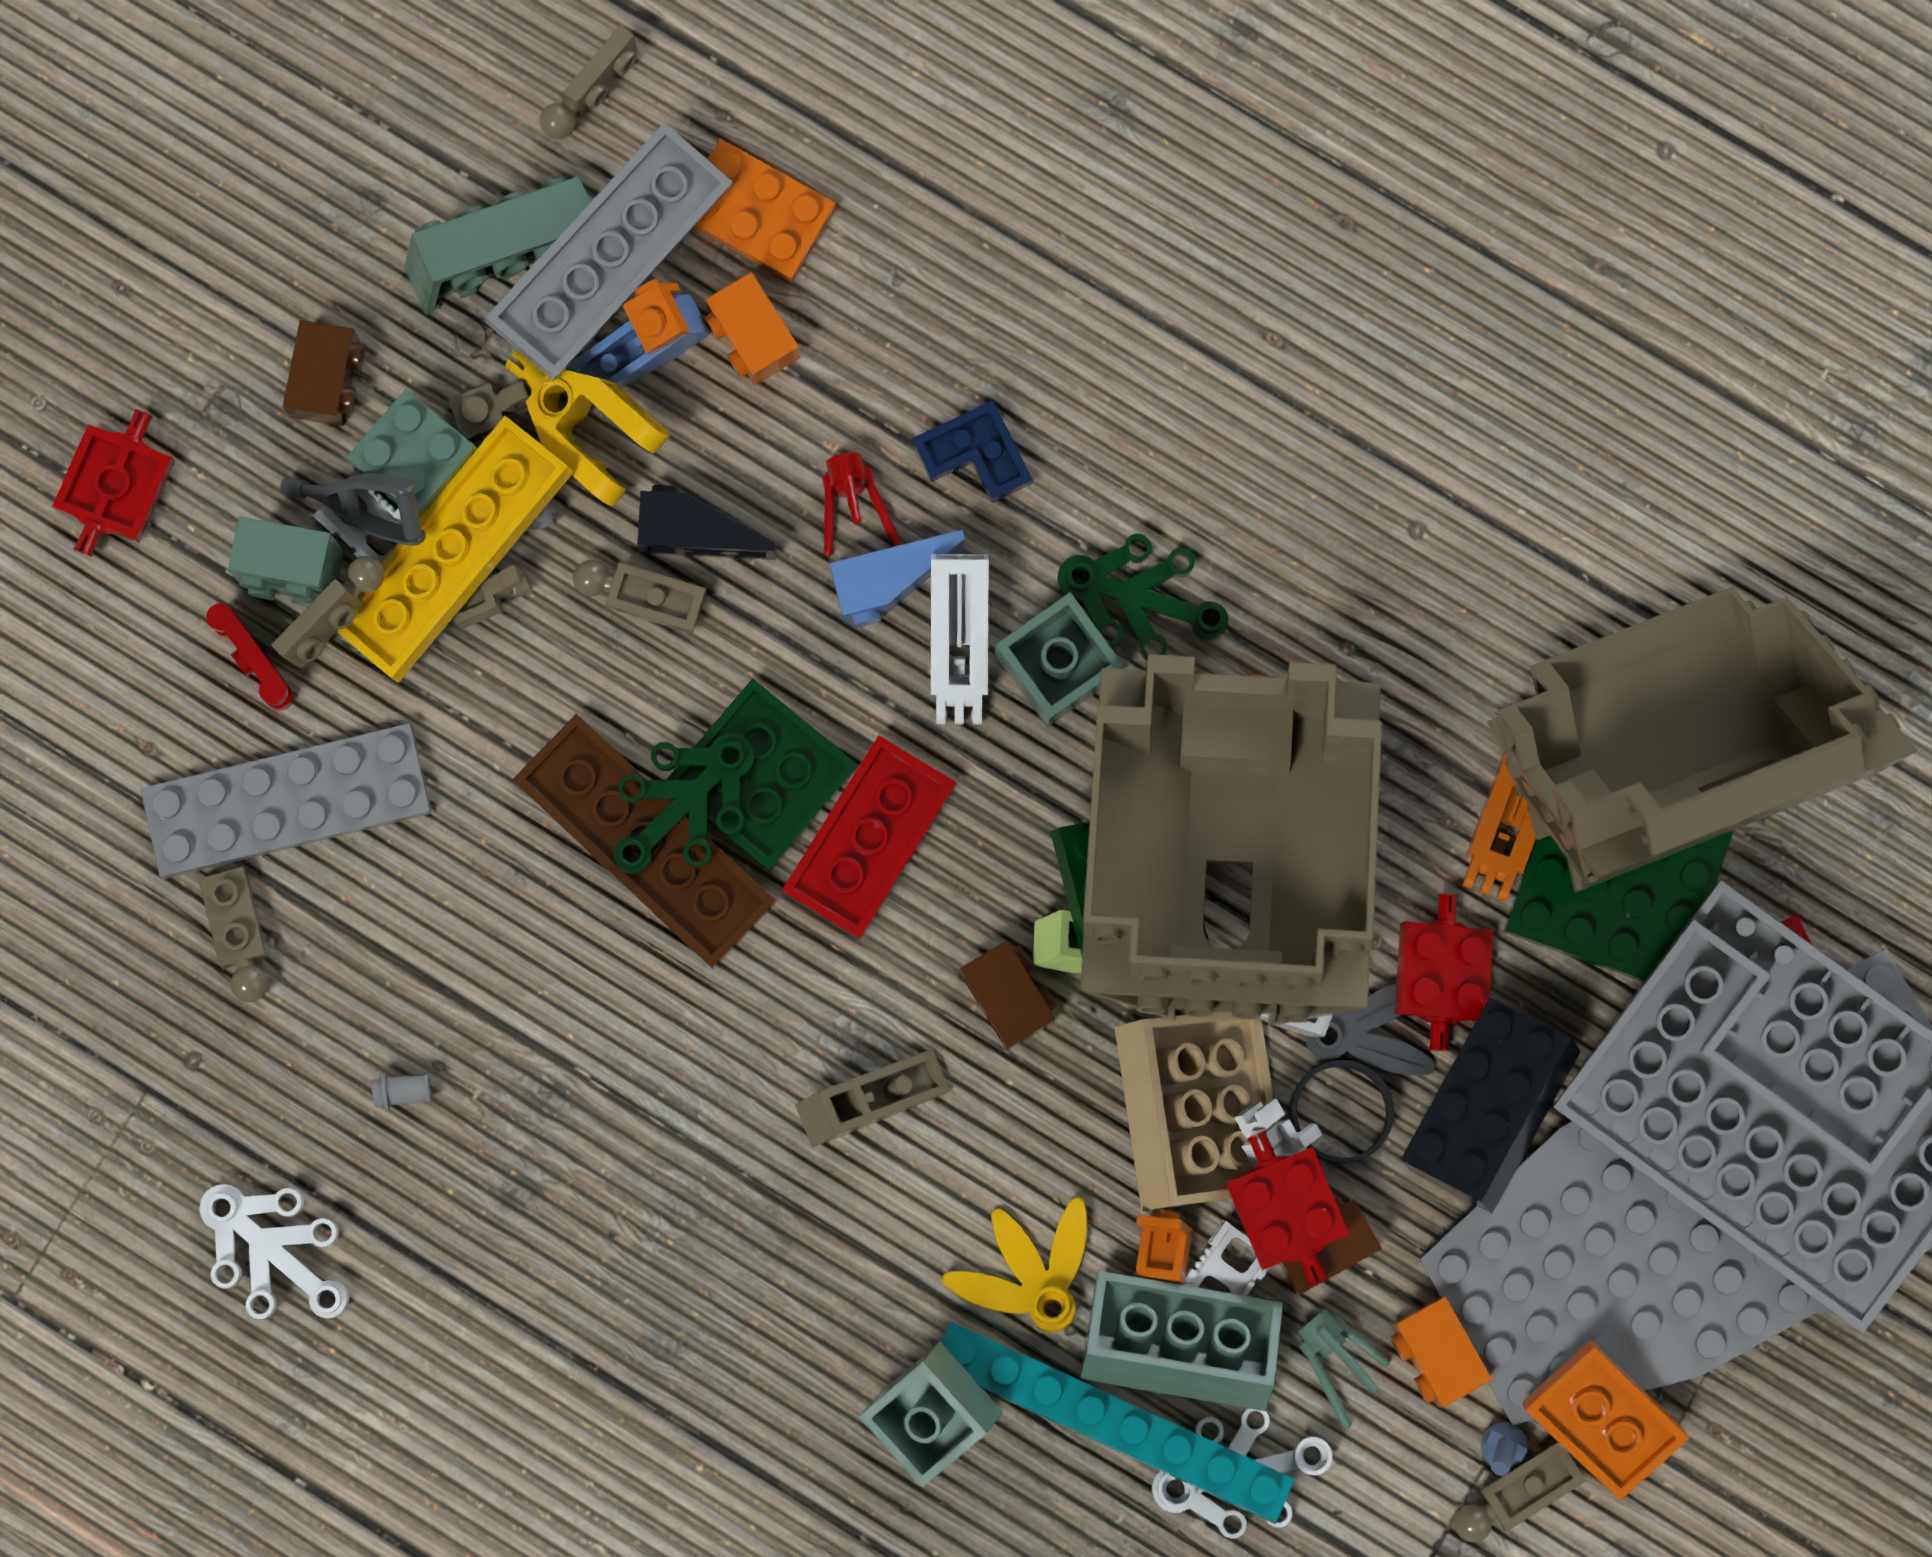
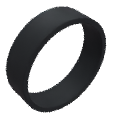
(1389, 1108)

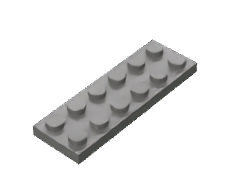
(608, 252)
(286, 801)

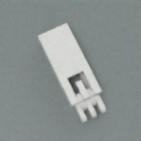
(959, 619)

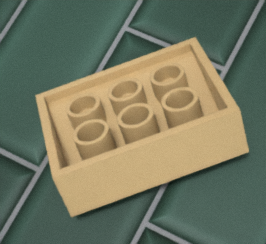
(1181, 1102)

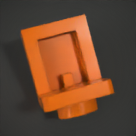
(656, 315)
(1163, 1247)

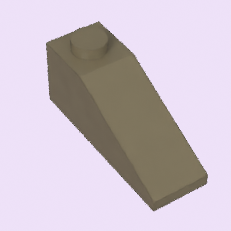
(871, 1097)

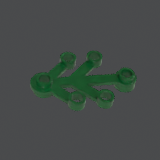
(1135, 594)
(688, 797)

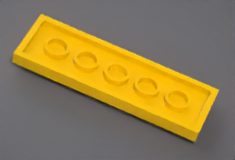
(466, 538)

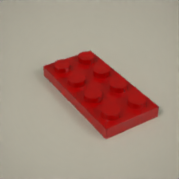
(869, 837)

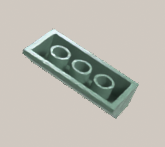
(1182, 1341)

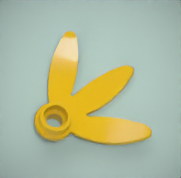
(1038, 1285)

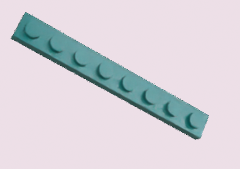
(1119, 1424)

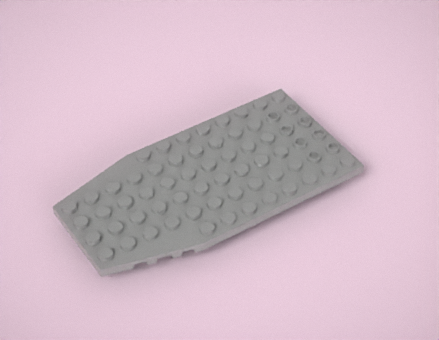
(1616, 1260)

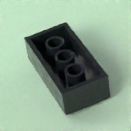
(1490, 1105)

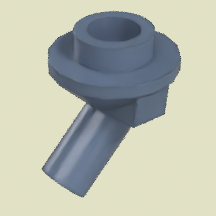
(1503, 1447)

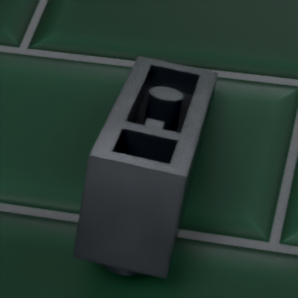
(688, 527)

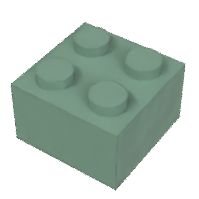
(413, 445)
(284, 560)
(1057, 659)
(931, 1414)

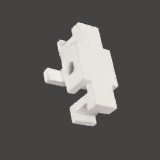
(1281, 1134)

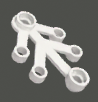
(267, 1247)
(1241, 1443)

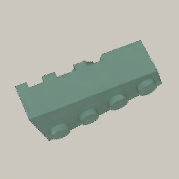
(490, 240)

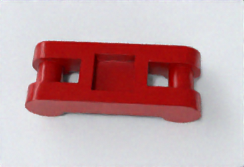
(251, 656)

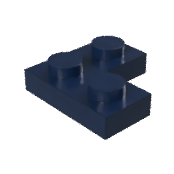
(978, 440)

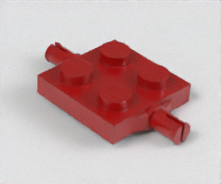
(113, 483)
(1443, 971)
(1287, 1208)

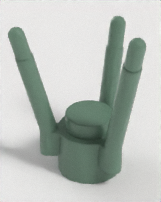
(1324, 1336)

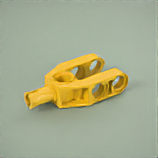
(556, 426)

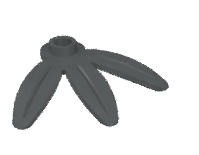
(1370, 1048)

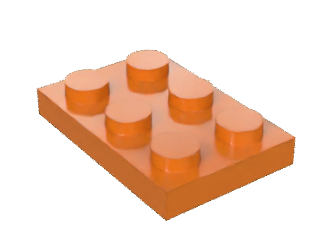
(765, 213)
(1605, 1420)

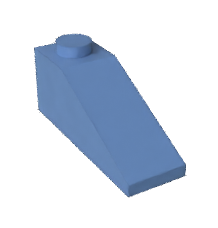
(622, 356)
(882, 579)

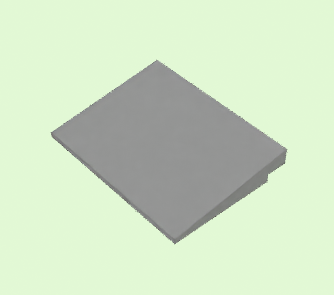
(1774, 1103)

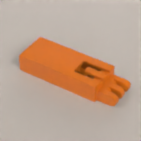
(1506, 807)

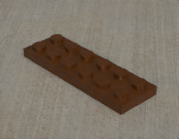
(578, 787)

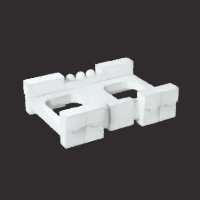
(352, 536)
(1213, 1265)

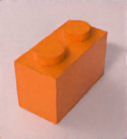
(752, 330)
(1439, 1352)

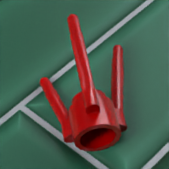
(847, 477)

